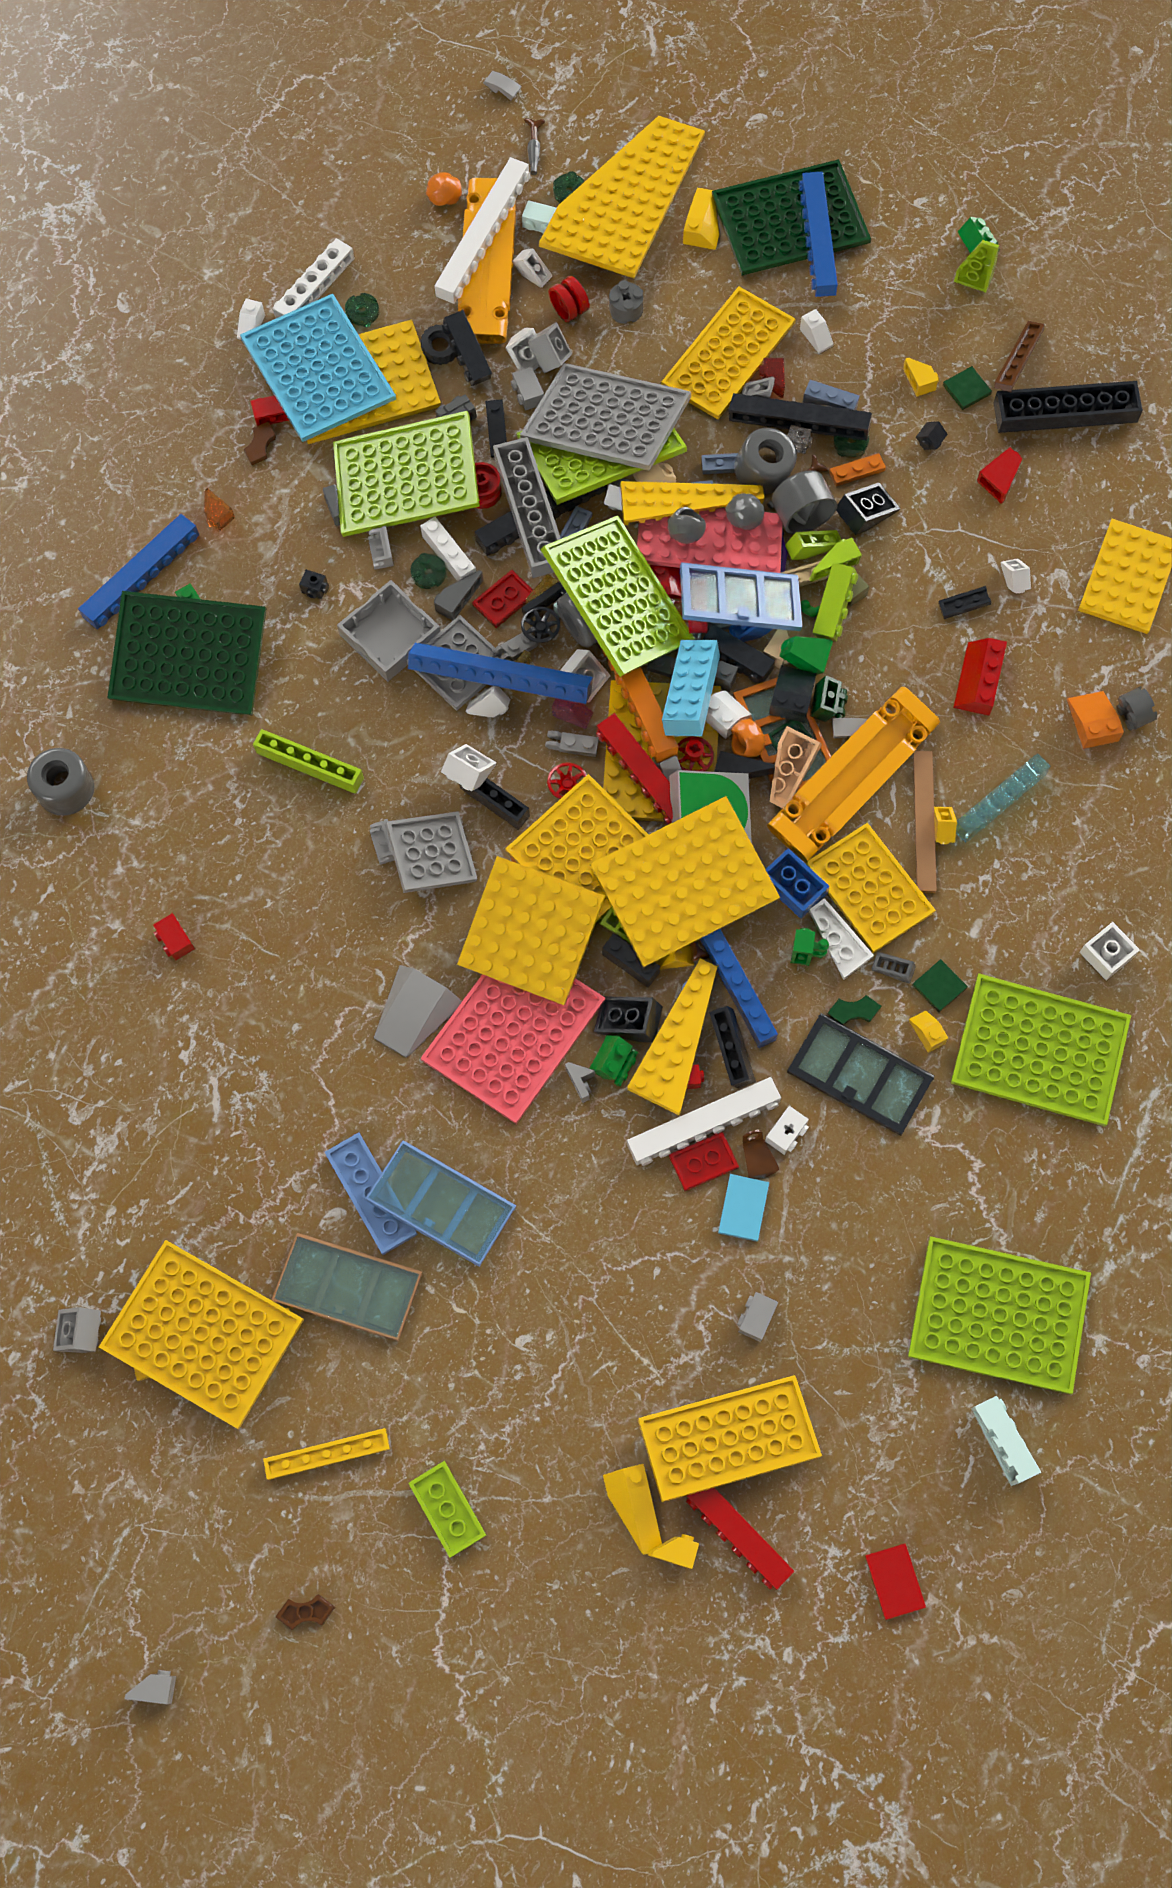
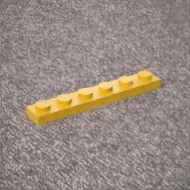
(326, 1454)

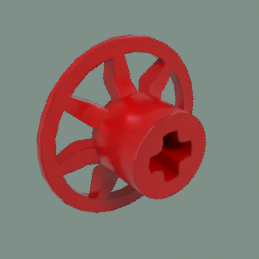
(694, 752)
(566, 781)

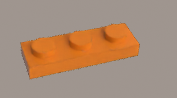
(857, 469)

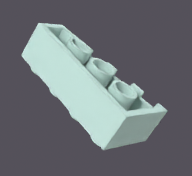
(1005, 1441)

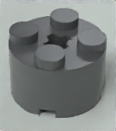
(626, 302)
(1136, 708)

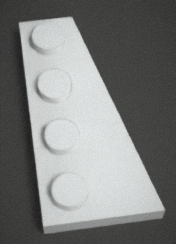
(844, 945)

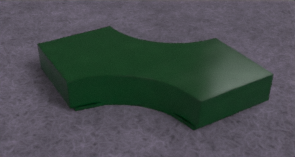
(862, 1009)

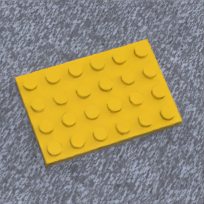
(1128, 576)
(871, 887)

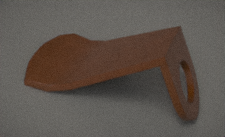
(758, 1156)

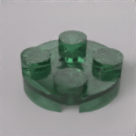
(565, 181)
(362, 318)
(849, 449)
(429, 580)

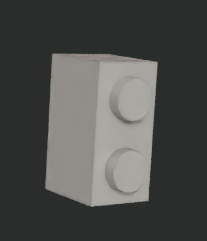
(527, 387)
(757, 1317)

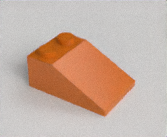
(1095, 719)

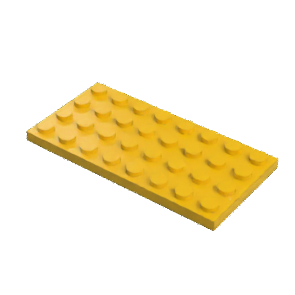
(729, 351)
(729, 1438)

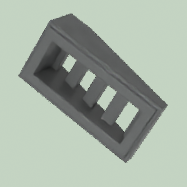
(331, 498)
(896, 961)

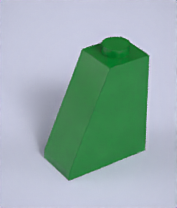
(807, 653)

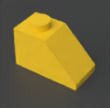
(920, 376)
(945, 825)
(929, 1031)
(677, 1551)

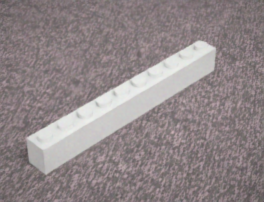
(482, 230)

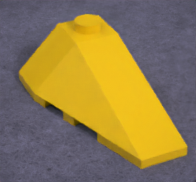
(702, 222)
(632, 1499)

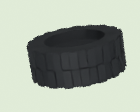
(430, 354)

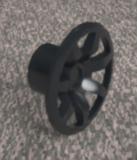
(540, 627)

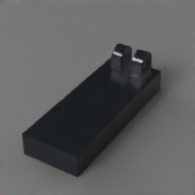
(545, 599)
(964, 602)

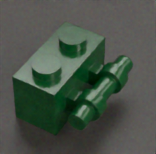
(828, 699)

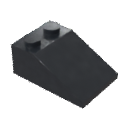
(866, 508)
(792, 694)
(629, 1018)

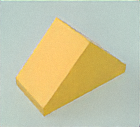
(677, 959)

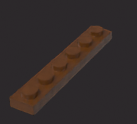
(1019, 356)

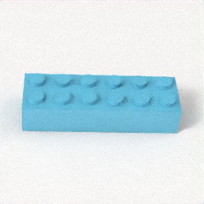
(691, 688)

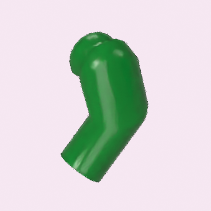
(809, 610)

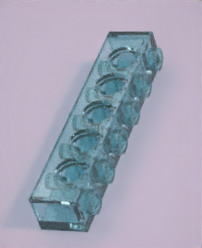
(1001, 797)

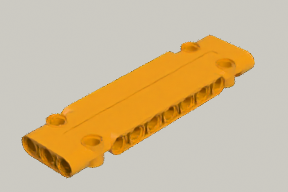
(489, 290)
(853, 774)

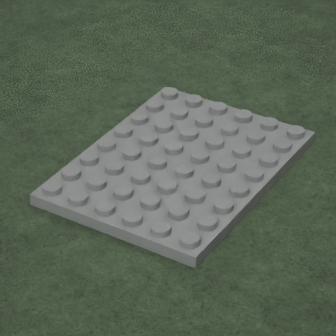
(606, 416)

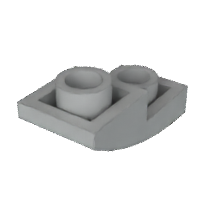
(502, 83)
(846, 726)

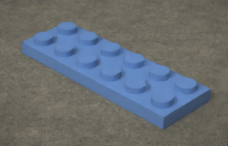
(358, 1175)

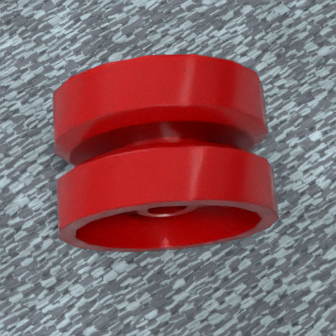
(569, 298)
(488, 484)

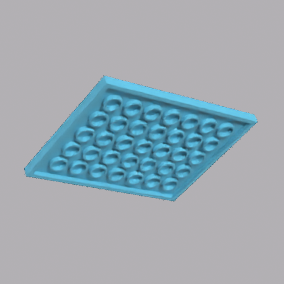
(317, 367)

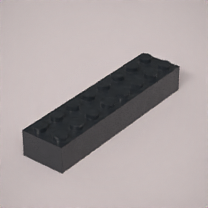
(1067, 406)

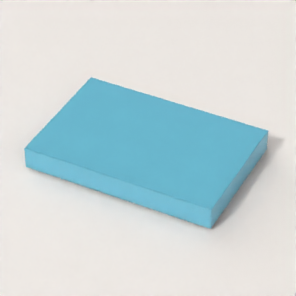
(743, 1207)

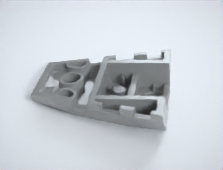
(414, 1011)

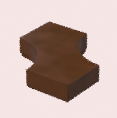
(262, 438)
(296, 1613)

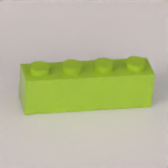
(835, 601)

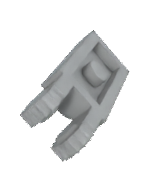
(514, 647)
(573, 743)

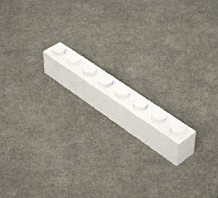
(704, 1121)

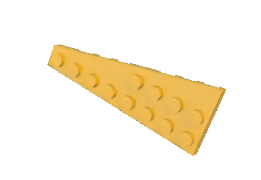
(662, 499)
(670, 1058)

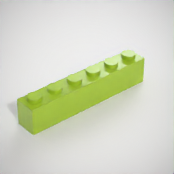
(308, 761)

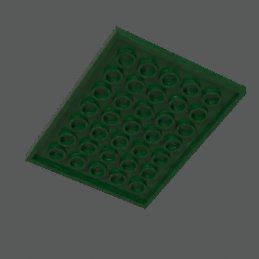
(767, 220)
(187, 653)

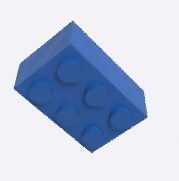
(796, 883)

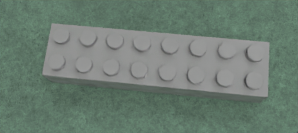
(527, 501)

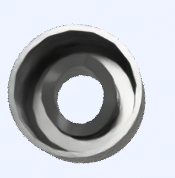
(753, 470)
(804, 502)
(574, 622)
(72, 793)

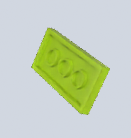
(447, 1509)

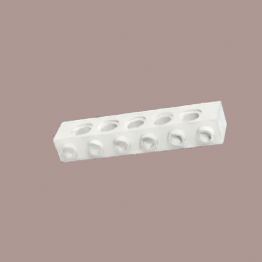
(316, 278)

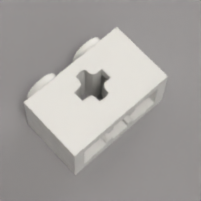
(790, 1119)

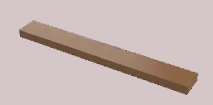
(924, 821)

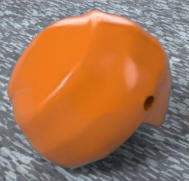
(443, 189)
(747, 739)

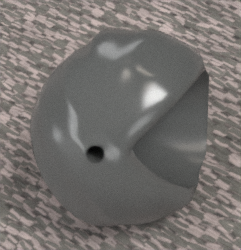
(745, 511)
(686, 526)

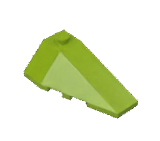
(978, 267)

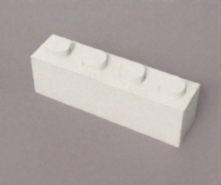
(447, 549)

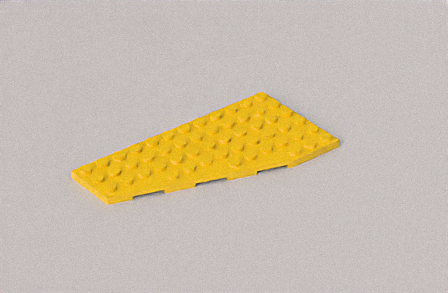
(624, 202)

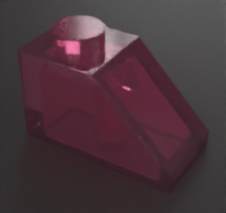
(572, 712)

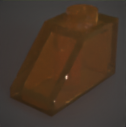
(217, 511)

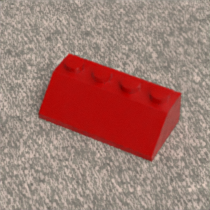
(980, 675)

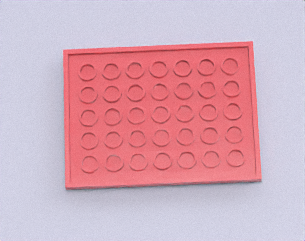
(509, 1042)

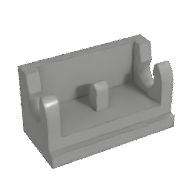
(380, 548)
(381, 842)

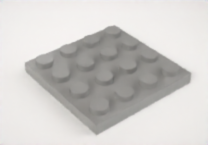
(461, 637)
(431, 852)

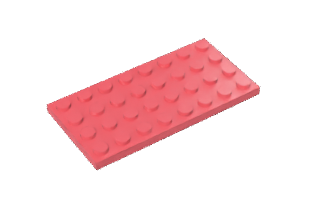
(719, 546)

